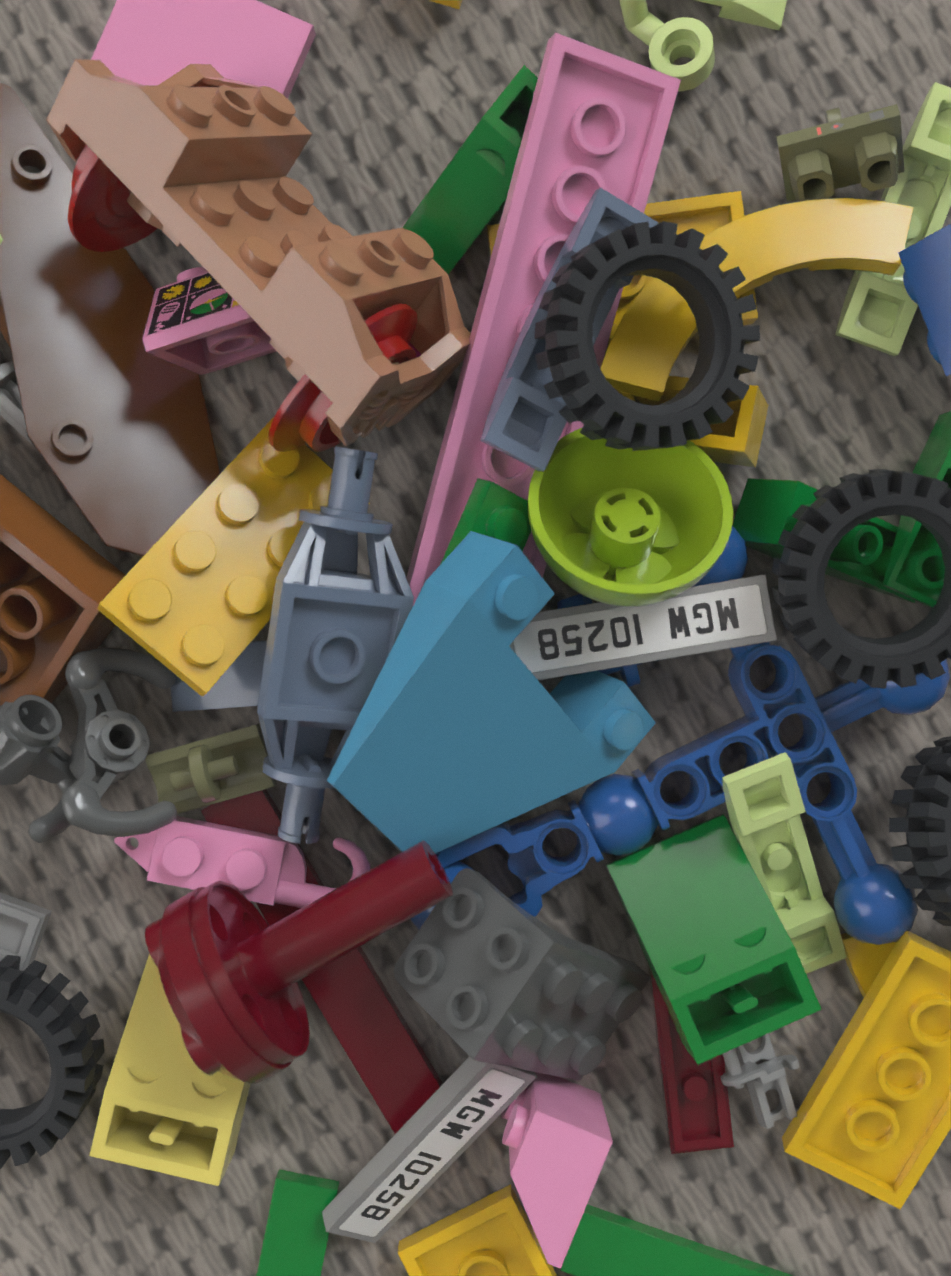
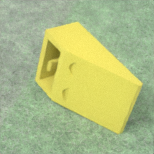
(159, 1104)

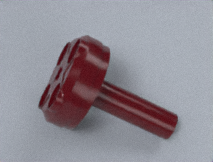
(238, 976)

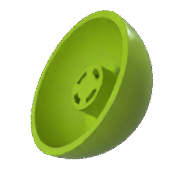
(629, 521)

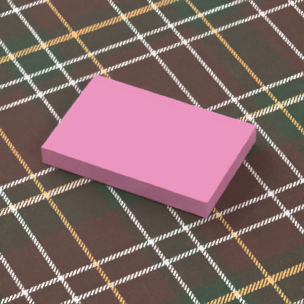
(237, 37)

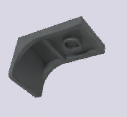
(514, 985)

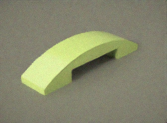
(877, 304)
(767, 822)

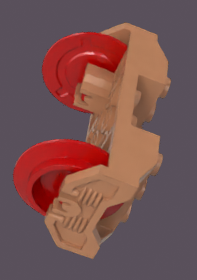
(211, 173)

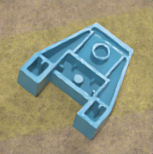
(462, 725)

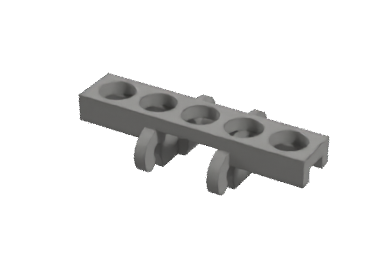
(762, 1078)

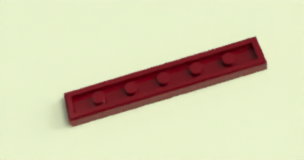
(349, 993)

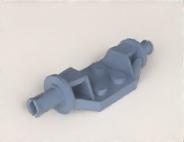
(327, 639)

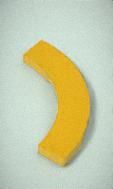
(763, 245)

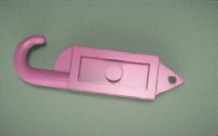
(256, 863)

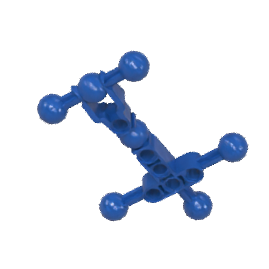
(623, 811)

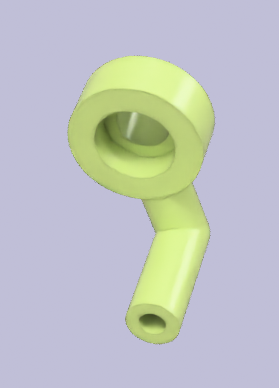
(671, 41)

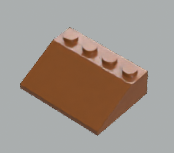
(46, 597)

